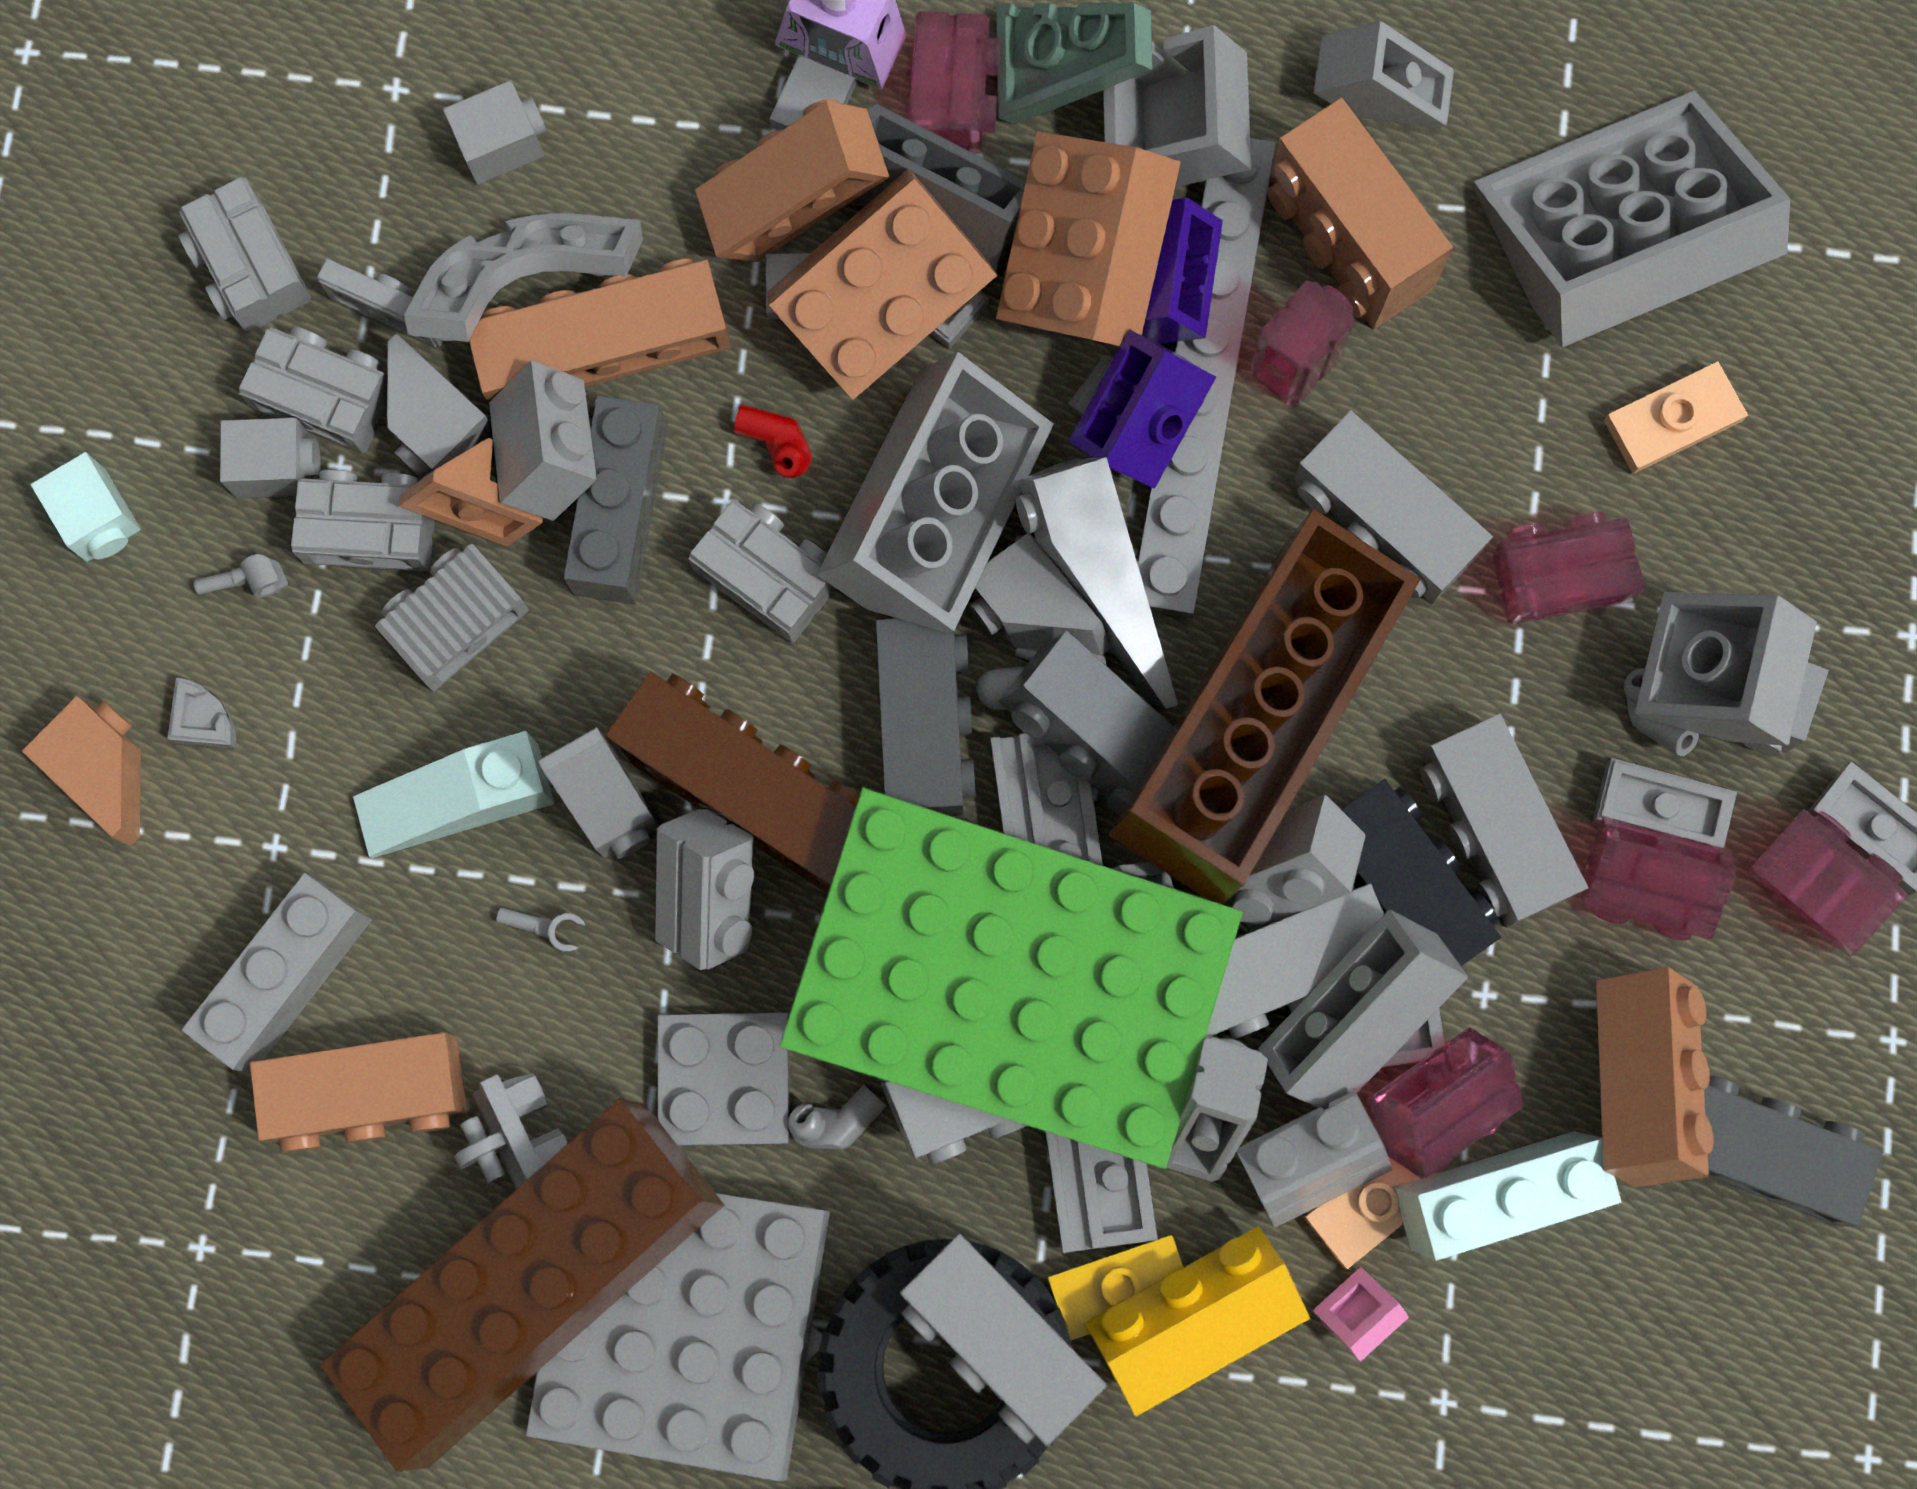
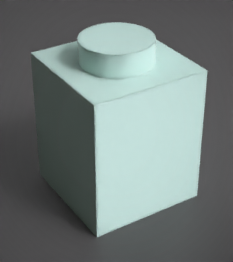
(86, 508)

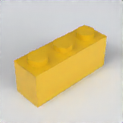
(1197, 1320)

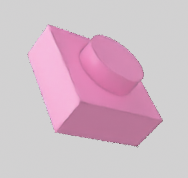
(1360, 1314)

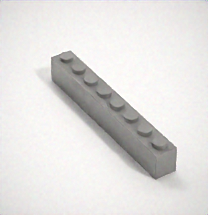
(1263, 973)

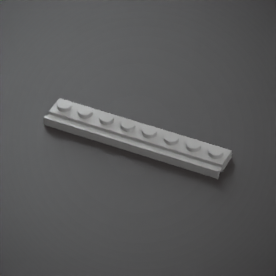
(1097, 1193)

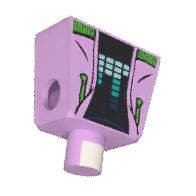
(845, 35)

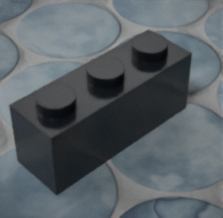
(1418, 874)

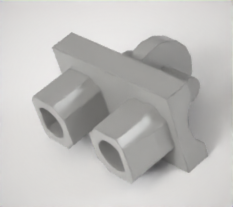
(501, 1109)

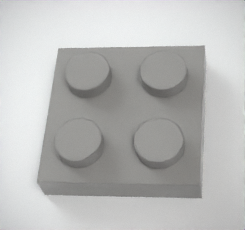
(723, 1079)

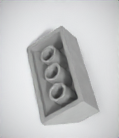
(936, 496)

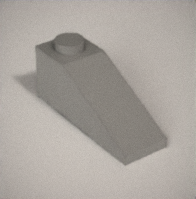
(600, 795)

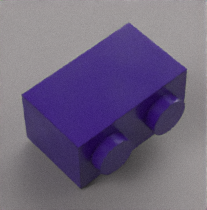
(1184, 275)
(1142, 409)

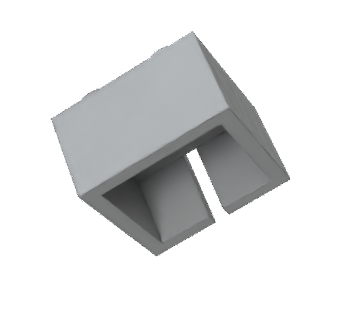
(1187, 116)

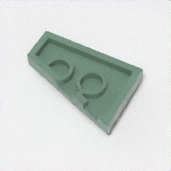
(1067, 53)

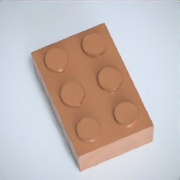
(1356, 214)
(1087, 238)
(880, 284)

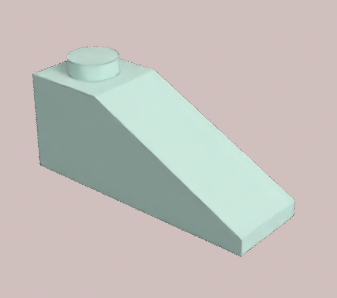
(454, 794)

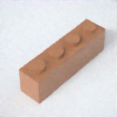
(606, 330)

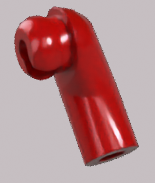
(781, 436)

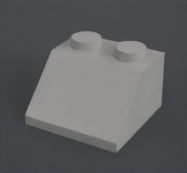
(1727, 666)

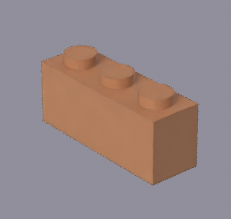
(791, 181)
(1653, 1078)
(358, 1091)

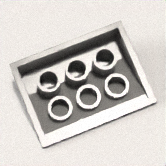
(1634, 217)

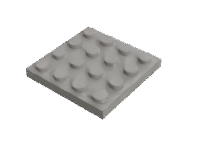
(700, 1351)

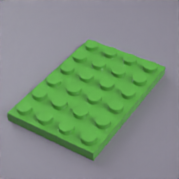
(1011, 978)

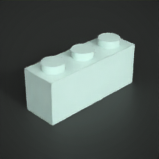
(1506, 1195)

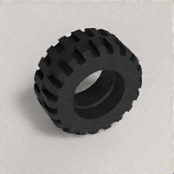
(862, 1409)

